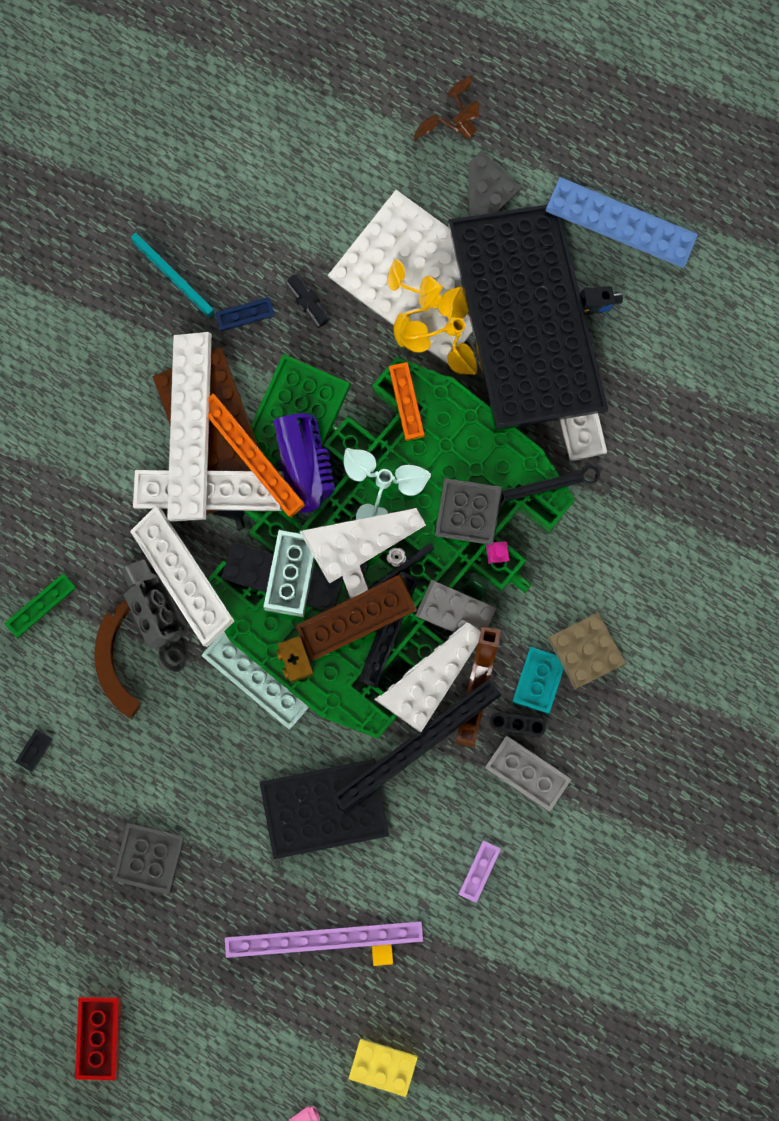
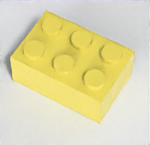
(383, 1067)

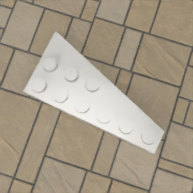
(351, 543)
(426, 684)

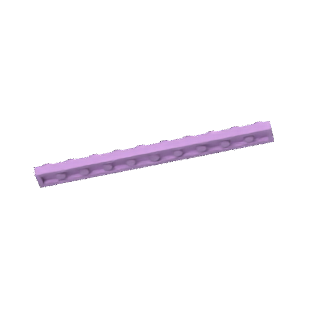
(323, 939)

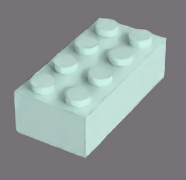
(289, 575)

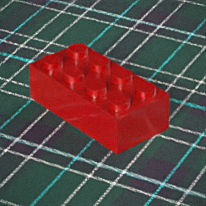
(98, 1038)

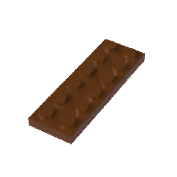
(356, 618)

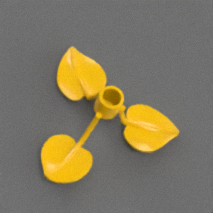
(428, 298)
(453, 305)

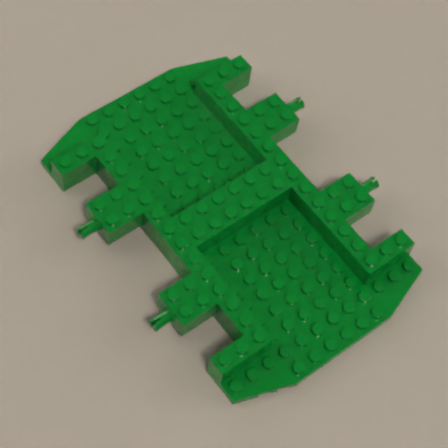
(456, 446)

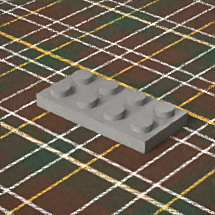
(453, 609)
(528, 773)

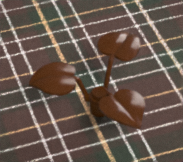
(462, 119)

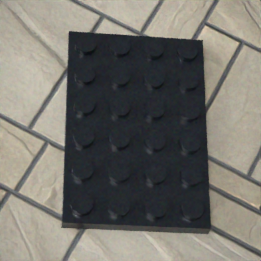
(308, 819)

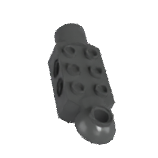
(155, 614)

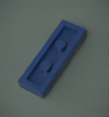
(245, 314)

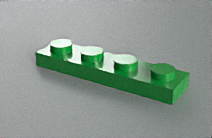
(40, 606)

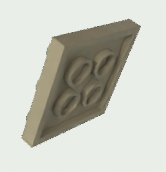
(586, 650)

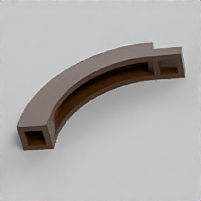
(105, 665)
(480, 673)

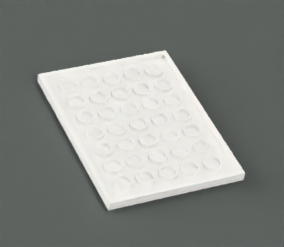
(423, 247)

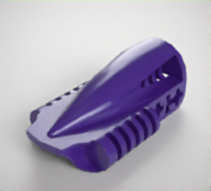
(304, 464)

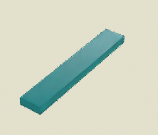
(172, 275)

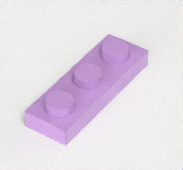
(479, 871)

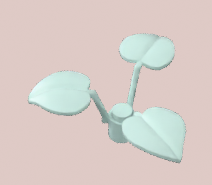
(361, 463)

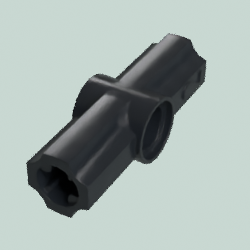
(308, 300)

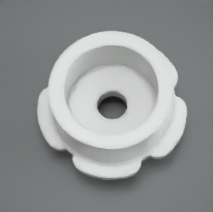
(391, 557)

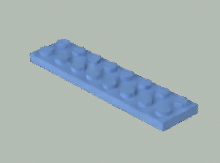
(621, 222)

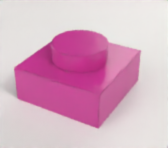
(497, 552)

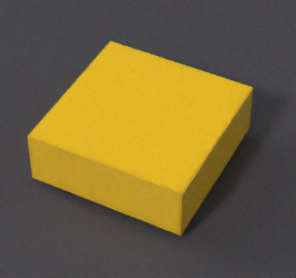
(382, 955)

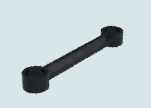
(550, 484)

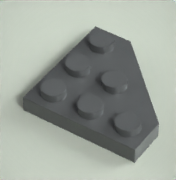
(488, 186)

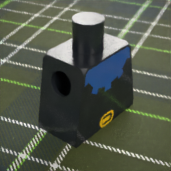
(595, 301)

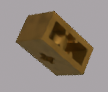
(295, 648)

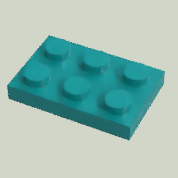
(538, 681)

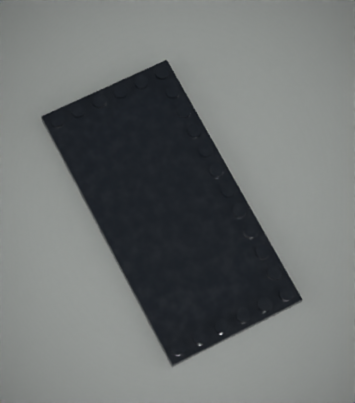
(527, 317)

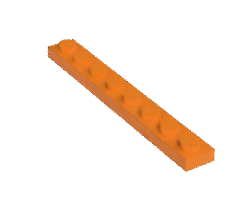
(254, 457)

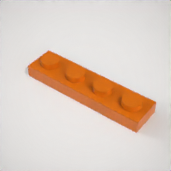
(406, 401)

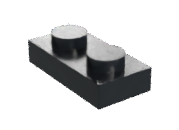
(34, 750)

